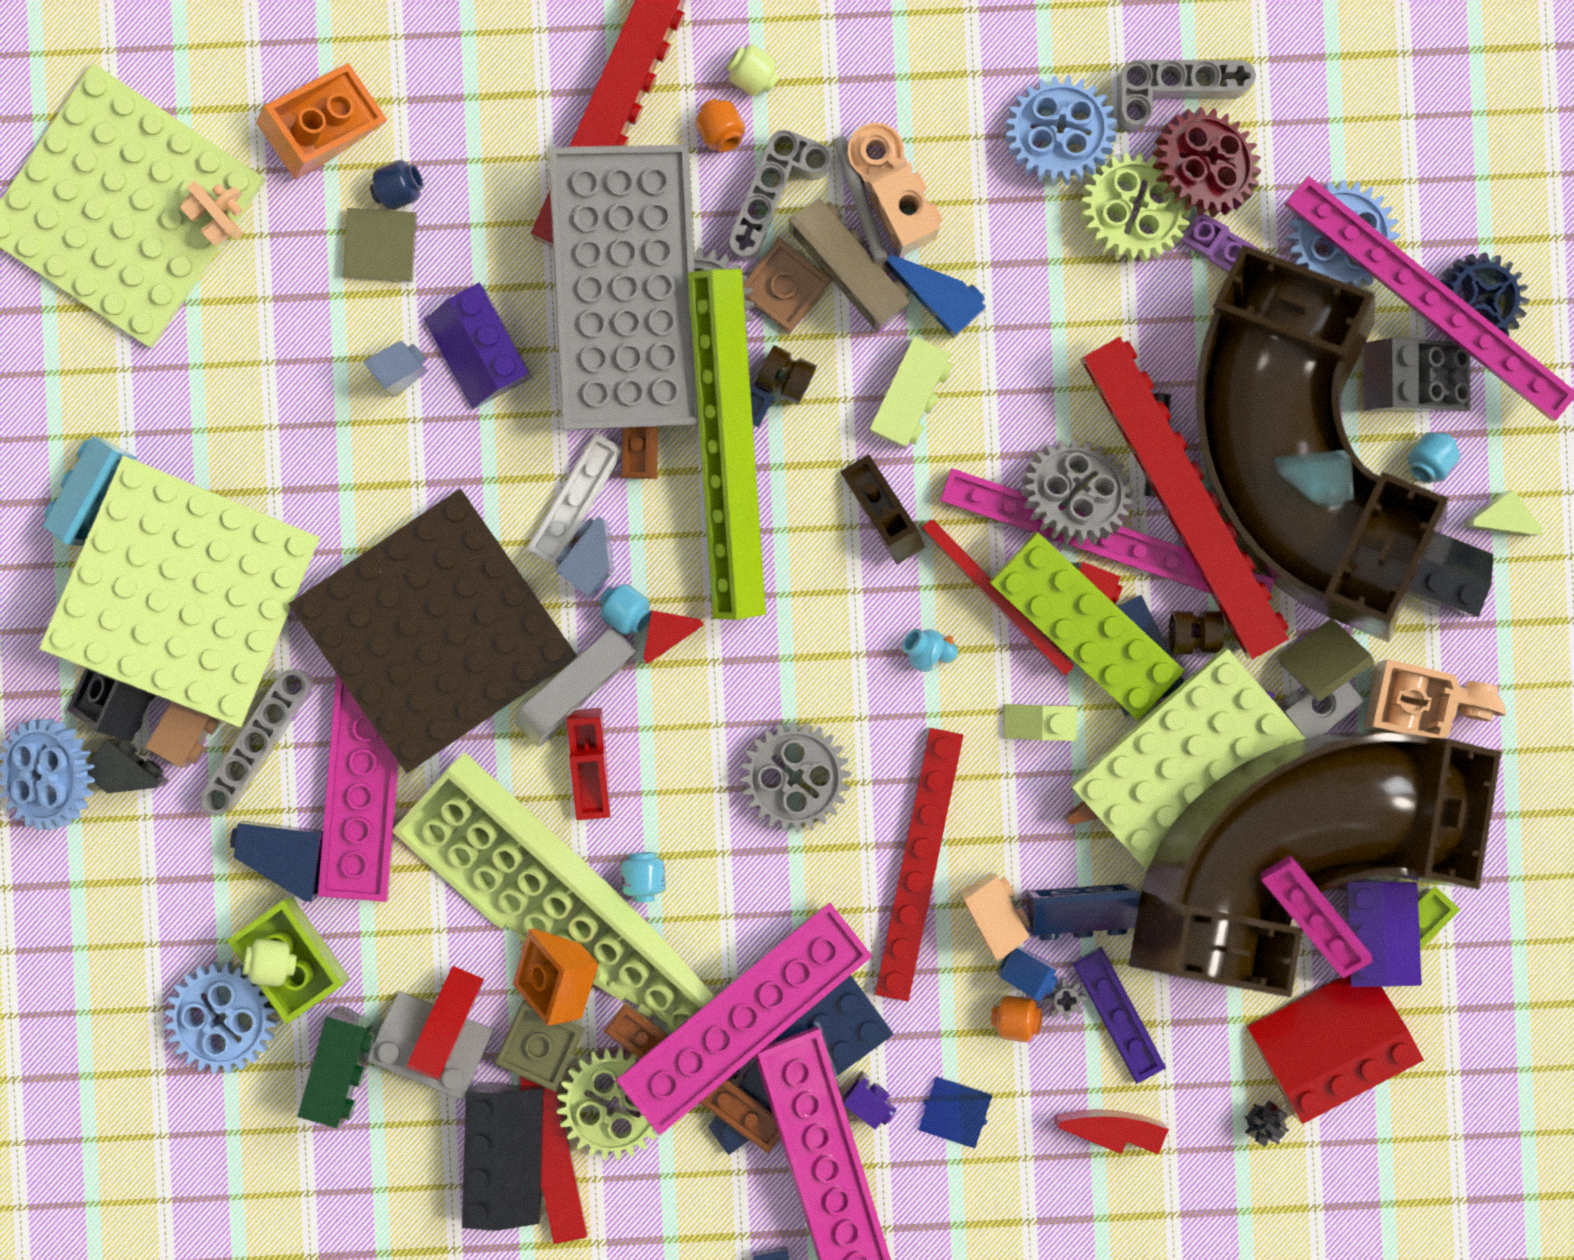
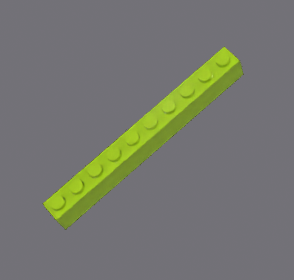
(727, 443)

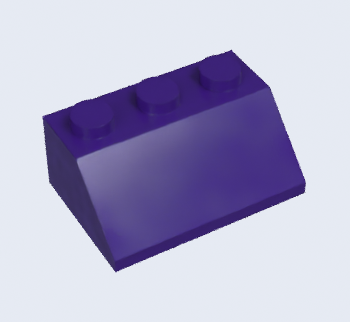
(477, 346)
(1388, 926)

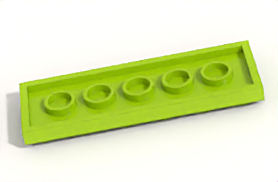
(1086, 625)

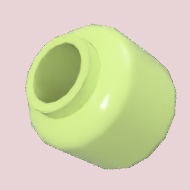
(752, 70)
(268, 962)

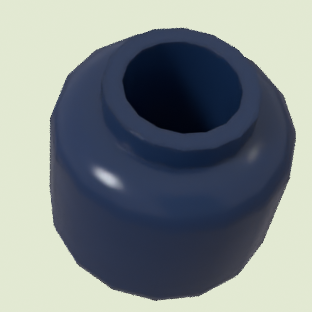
(396, 184)

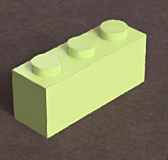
(911, 393)

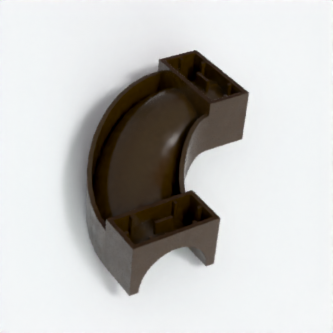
(1275, 390)
(1344, 814)

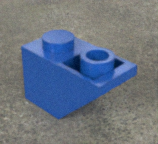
(1028, 973)

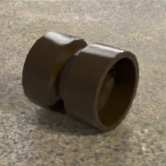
(796, 381)
(1208, 632)

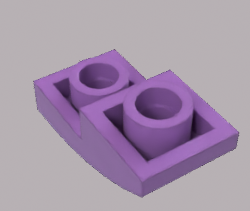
(1214, 241)

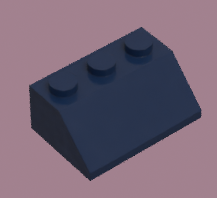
(1082, 910)

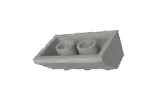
(399, 1037)

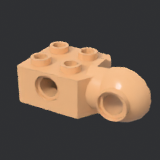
(894, 185)
(1425, 700)

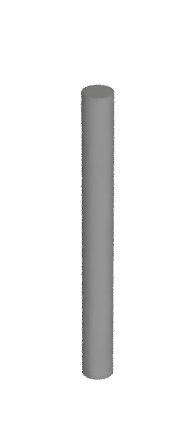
(861, 202)

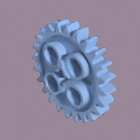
(1064, 102)
(1337, 263)
(45, 774)
(197, 1037)

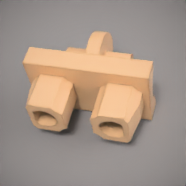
(201, 201)

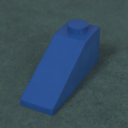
(944, 297)

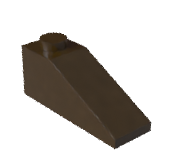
(883, 509)

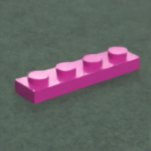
(1316, 917)

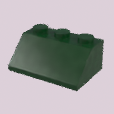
(337, 1068)

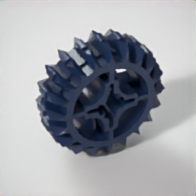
(1472, 288)

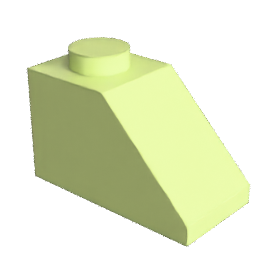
(1040, 722)

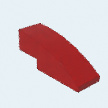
(588, 764)
(445, 1023)
(1114, 1128)

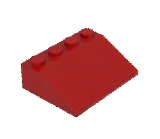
(1333, 1046)

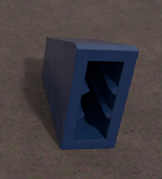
(281, 854)

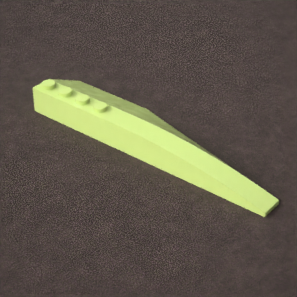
(532, 880)

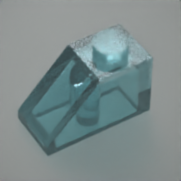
(1321, 476)

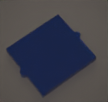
(955, 1112)

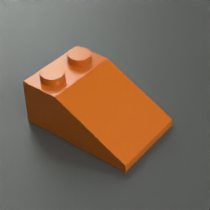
(320, 120)

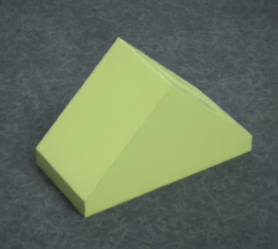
(1505, 515)

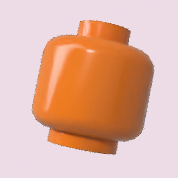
(720, 125)
(1017, 1019)

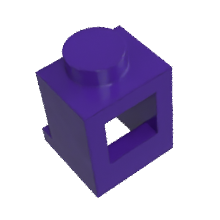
(869, 1102)

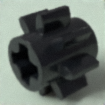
(1266, 1123)

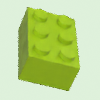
(316, 967)

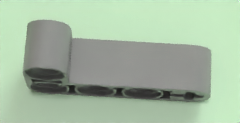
(1186, 86)
(771, 197)
(573, 686)

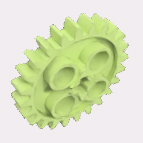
(1105, 196)
(599, 1132)

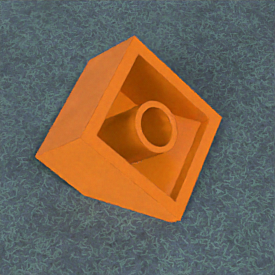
(555, 976)

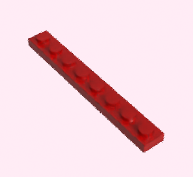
(919, 864)

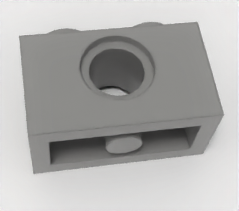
(1312, 724)

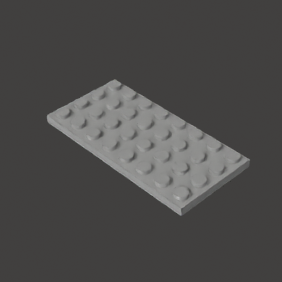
(623, 285)

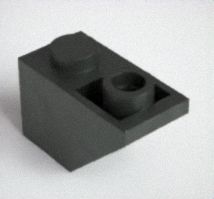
(122, 770)

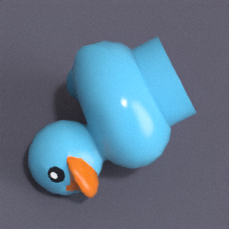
(928, 647)

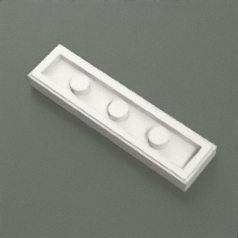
(575, 498)

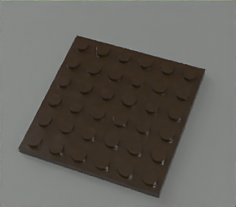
(433, 630)

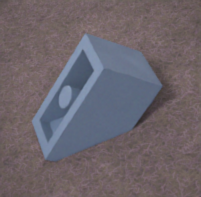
(397, 366)

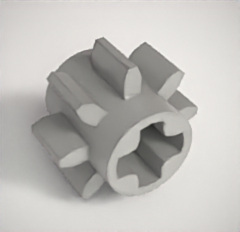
(1072, 1004)

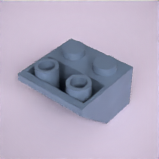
(590, 560)

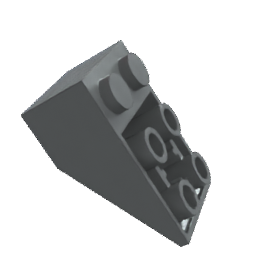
(1416, 376)

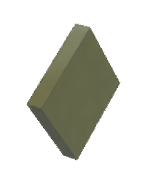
(380, 244)
(1325, 659)
(538, 1050)

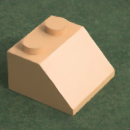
(995, 915)

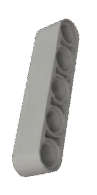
(242, 749)

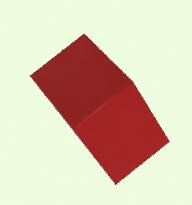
(666, 632)

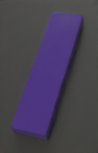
(1118, 1015)

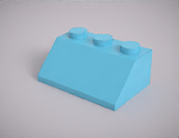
(83, 491)

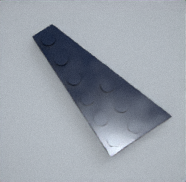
(849, 1030)

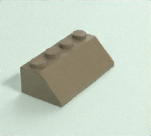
(848, 263)

